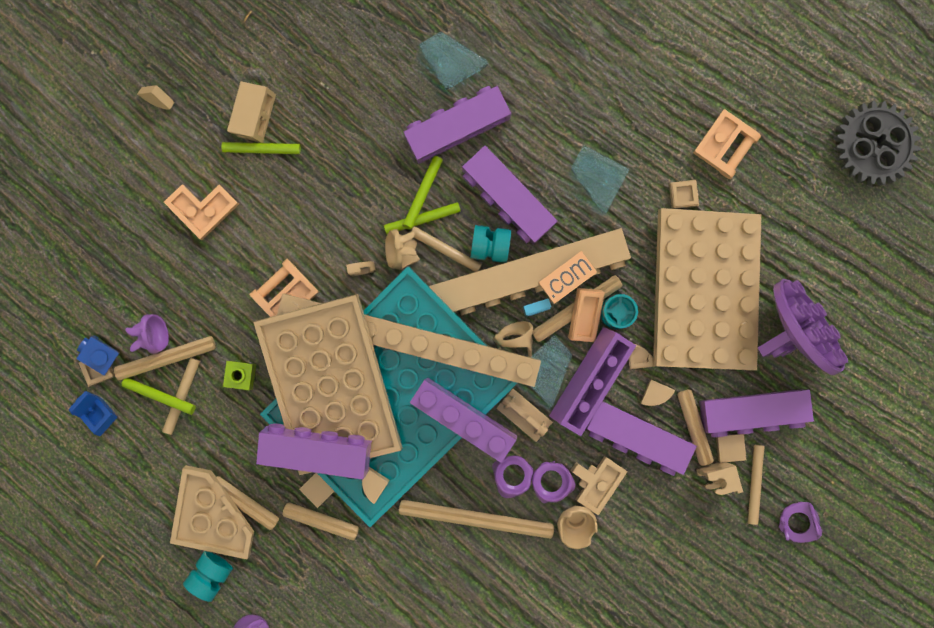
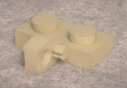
(598, 483)

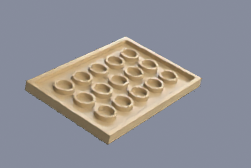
(707, 289)
(328, 373)

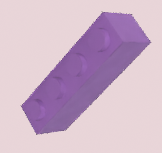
(457, 124)
(508, 195)
(592, 381)
(756, 411)
(464, 419)
(641, 437)
(314, 451)

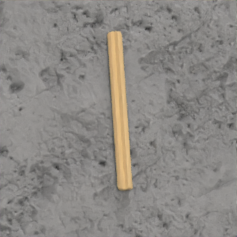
(476, 519)

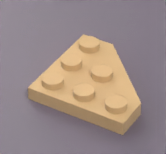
(208, 516)

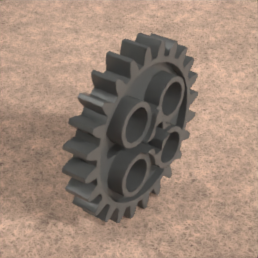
(869, 164)

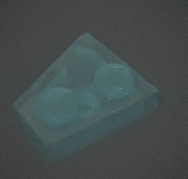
(451, 59)
(599, 176)
(553, 366)

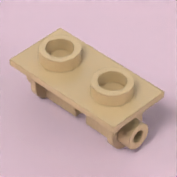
(524, 415)

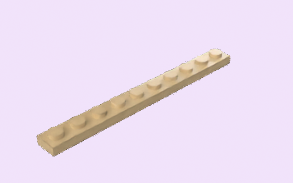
(439, 347)

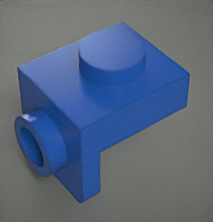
(96, 354)
(93, 412)

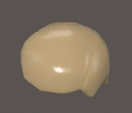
(577, 527)

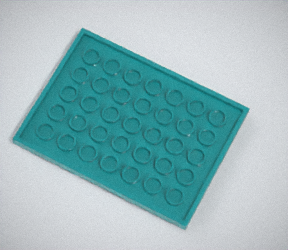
(422, 438)

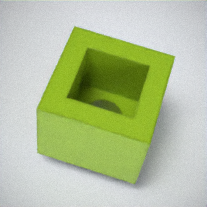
(248, 375)

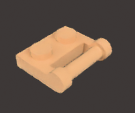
(720, 138)
(298, 287)

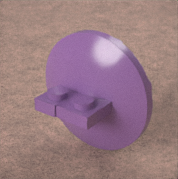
(805, 329)

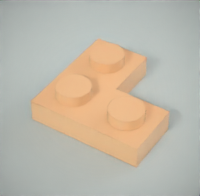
(203, 215)

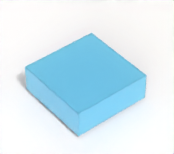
(536, 307)

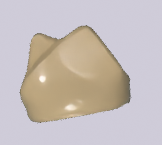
(400, 249)
(523, 329)

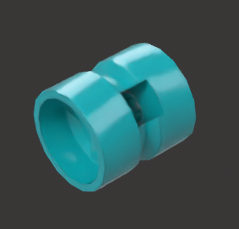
(490, 244)
(619, 312)
(209, 573)

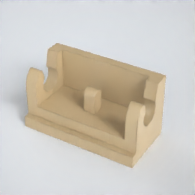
(251, 112)
(722, 475)

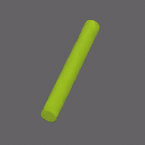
(269, 148)
(422, 192)
(426, 217)
(158, 396)

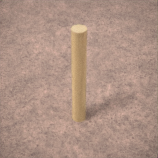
(446, 249)
(181, 394)
(756, 481)

